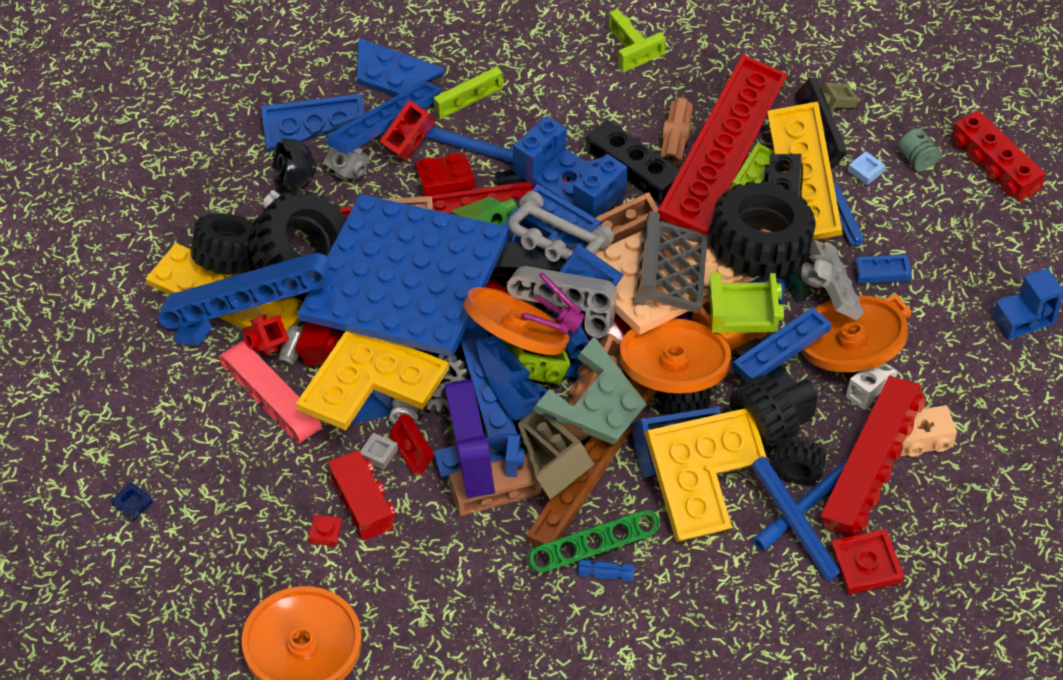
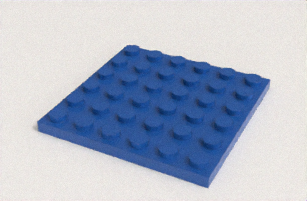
(405, 274)

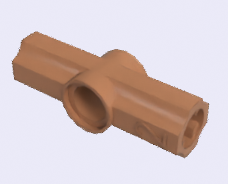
(676, 131)

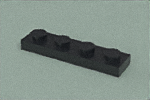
(810, 93)

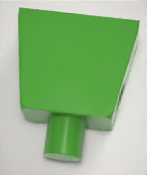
(487, 210)

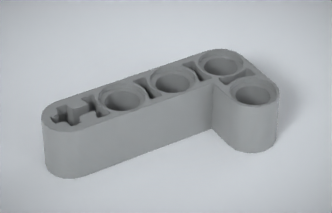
(527, 283)

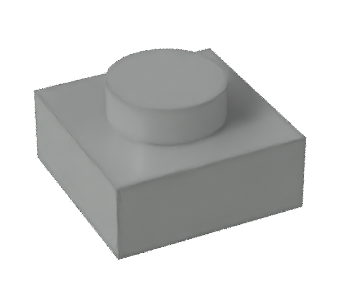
(379, 450)

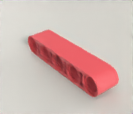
(270, 390)

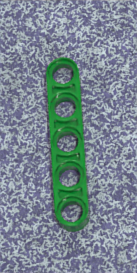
(579, 542)

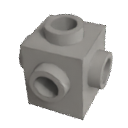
(347, 165)

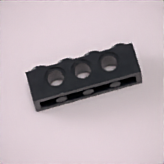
(644, 167)

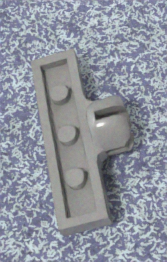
(831, 274)

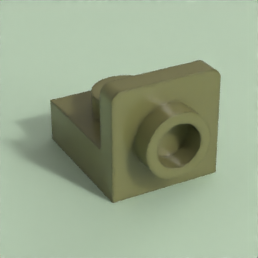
(839, 96)

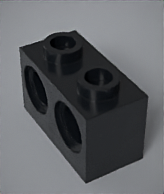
(785, 162)

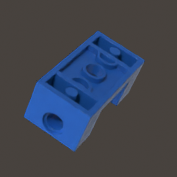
(544, 160)

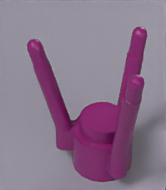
(568, 318)

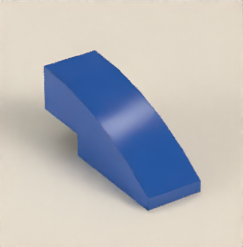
(507, 377)

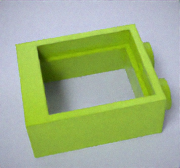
(551, 371)

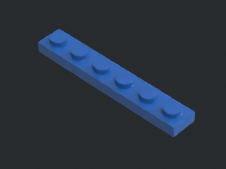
(380, 118)

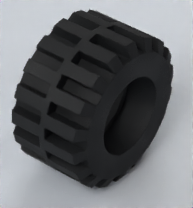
(222, 243)
(770, 408)

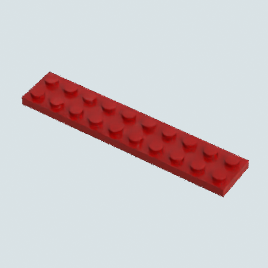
(722, 145)

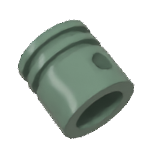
(919, 151)

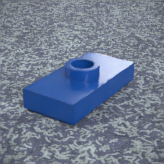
(883, 268)

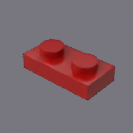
(411, 444)

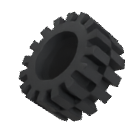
(686, 401)
(799, 461)

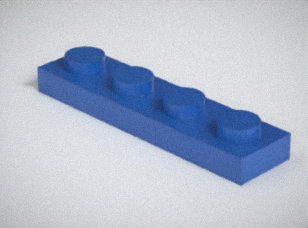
(782, 345)

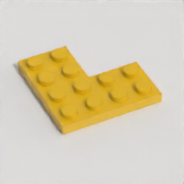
(367, 364)
(687, 466)

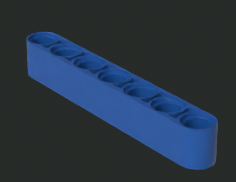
(244, 291)

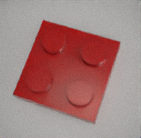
(445, 174)
(867, 561)

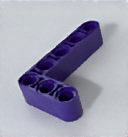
(470, 439)

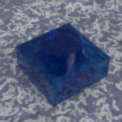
(132, 501)

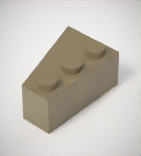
(553, 452)

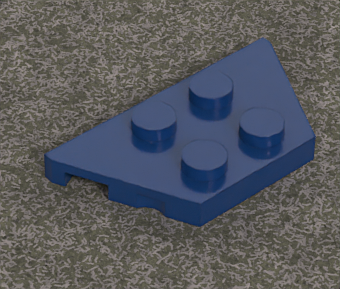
(391, 70)

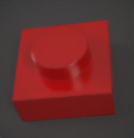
(325, 530)

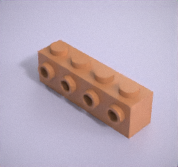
(587, 377)

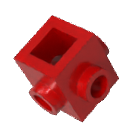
(265, 334)

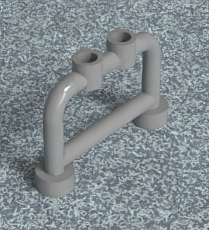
(531, 204)

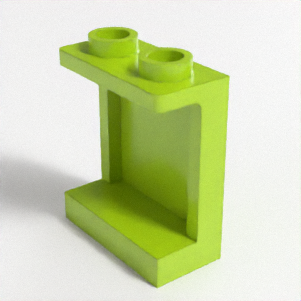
(744, 305)

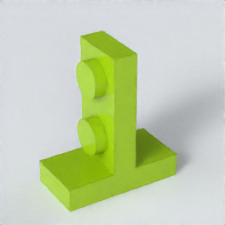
(637, 49)

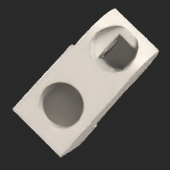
(869, 384)

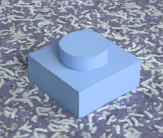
(866, 168)

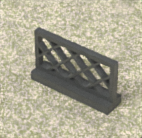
(648, 275)

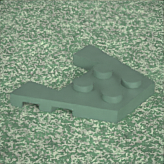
(605, 407)

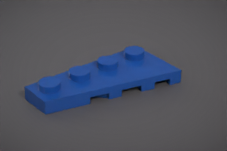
(309, 118)

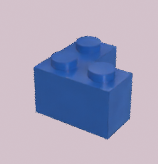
(1031, 308)

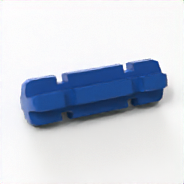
(606, 570)

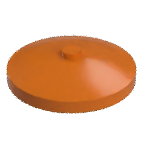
(502, 317)
(859, 343)
(676, 357)
(302, 636)

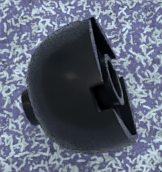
(295, 162)

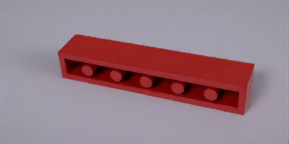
(873, 457)

